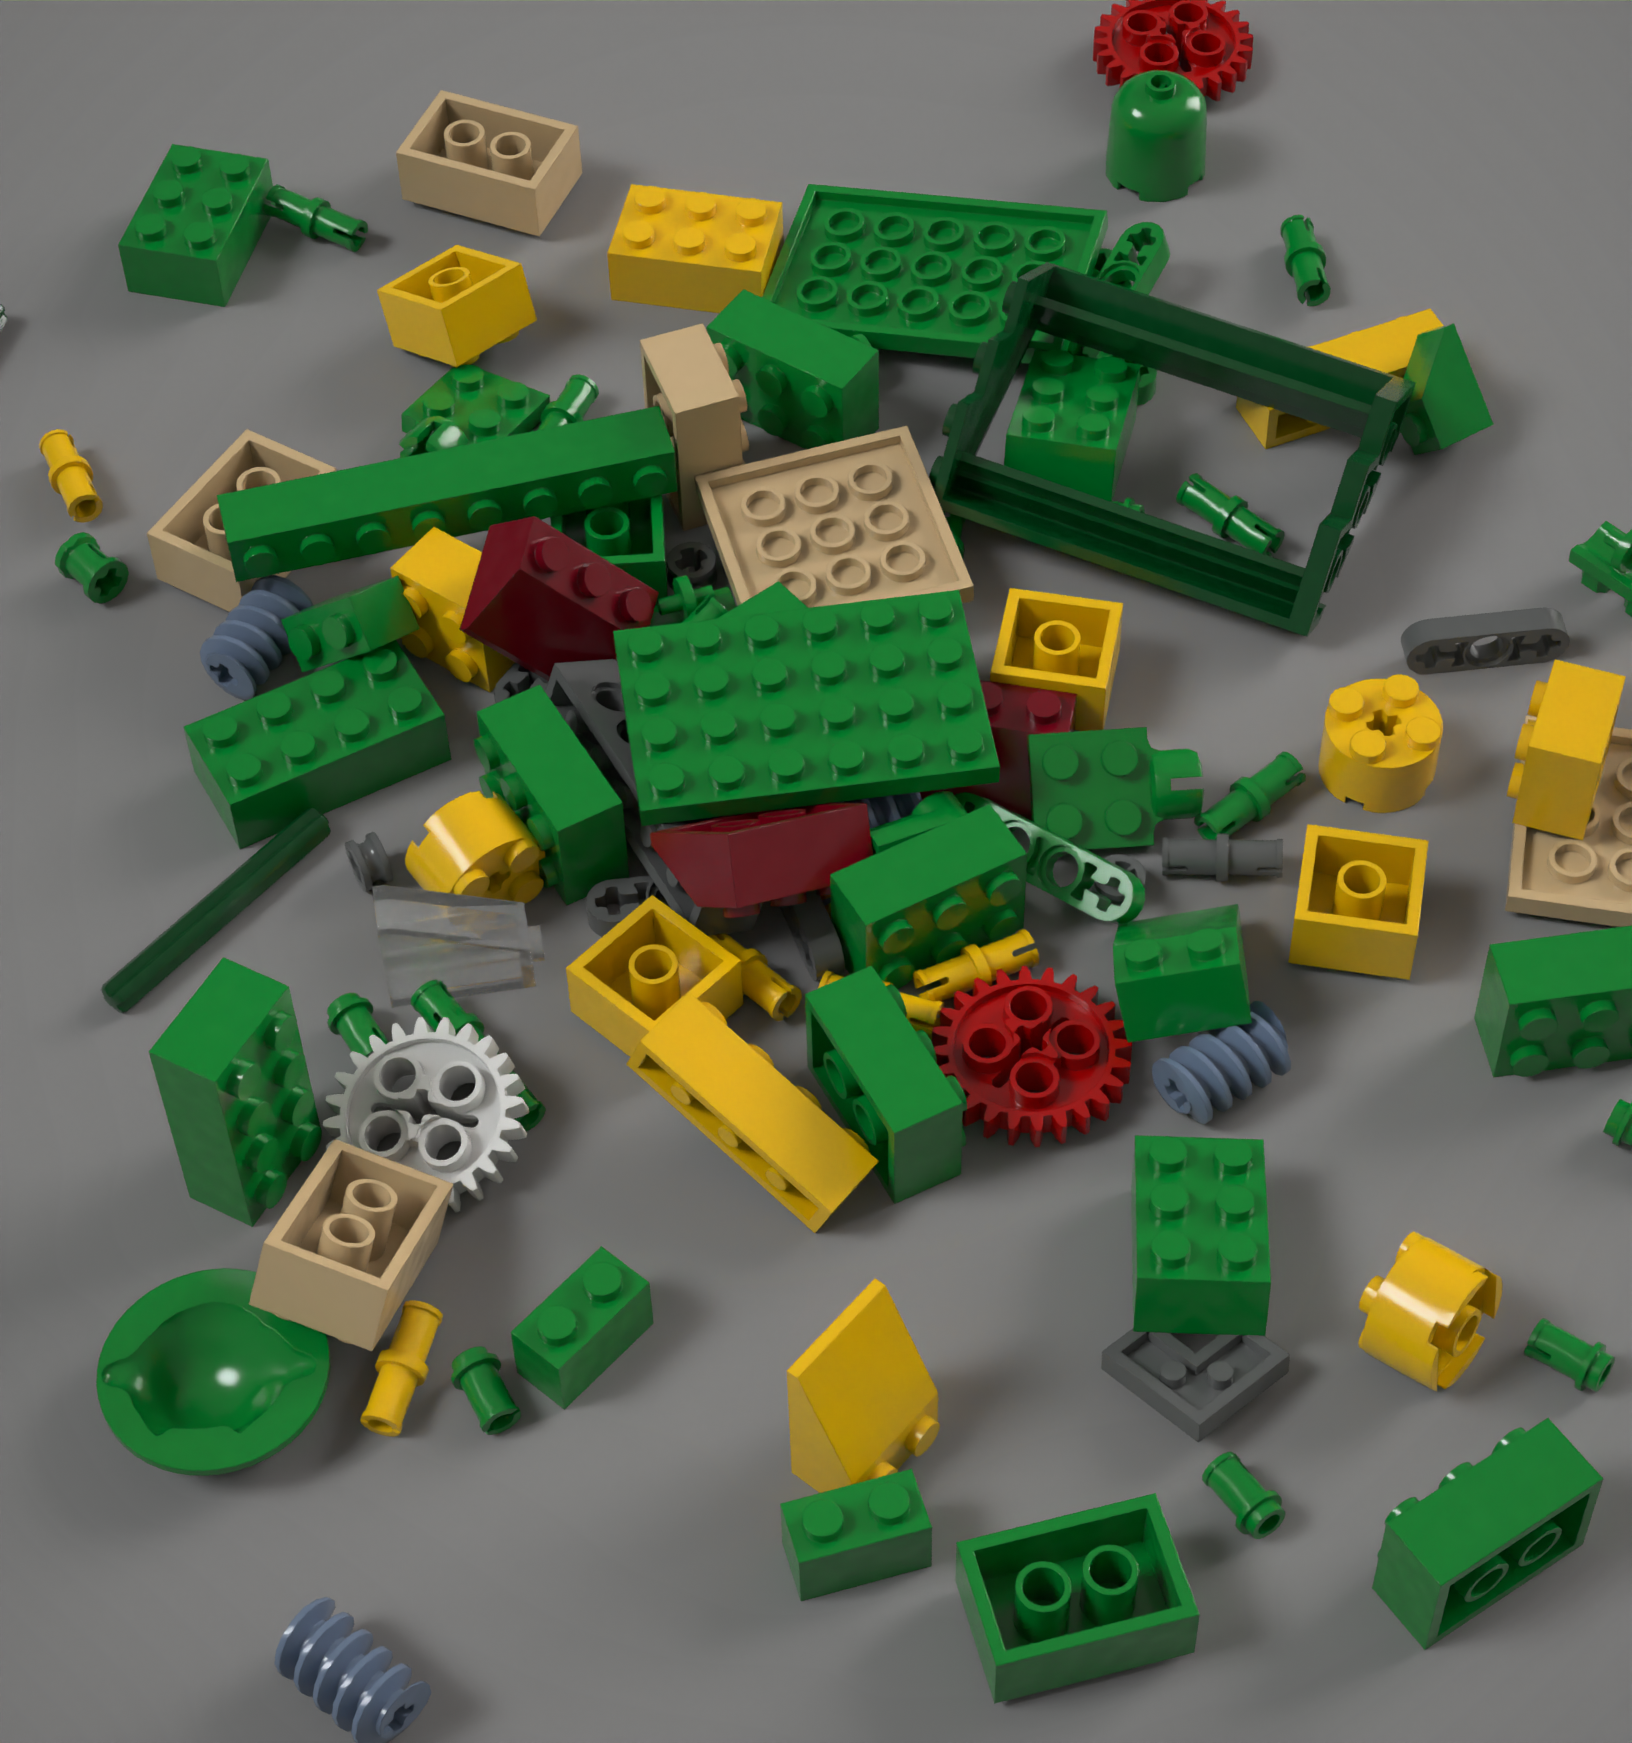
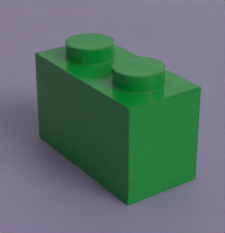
(350, 624)
(582, 1327)
(856, 1534)

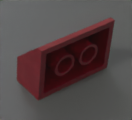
(550, 598)
(1013, 715)
(765, 855)

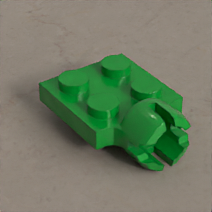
(468, 409)
(1108, 786)

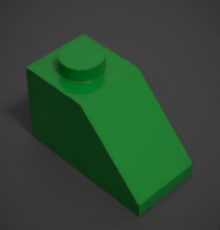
(1446, 394)

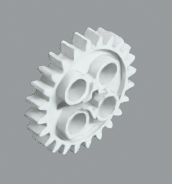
(440, 1066)

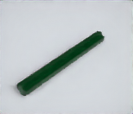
(215, 910)

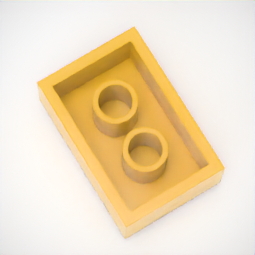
(692, 248)

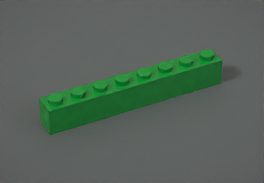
(450, 489)

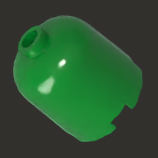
(1157, 136)

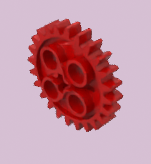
(1201, 36)
(1033, 1055)

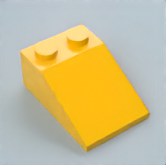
(860, 1397)

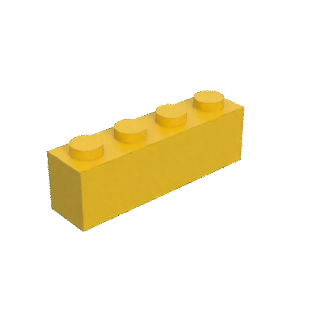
(1380, 347)
(752, 1111)

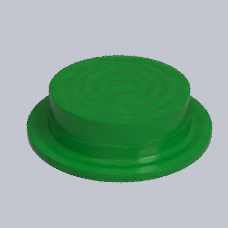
(208, 1379)

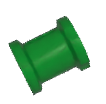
(83, 560)

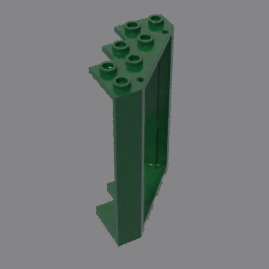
(1199, 351)

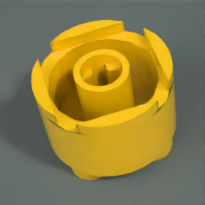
(1380, 743)
(477, 851)
(1428, 1312)

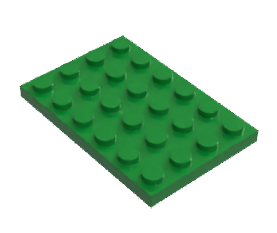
(922, 265)
(803, 707)

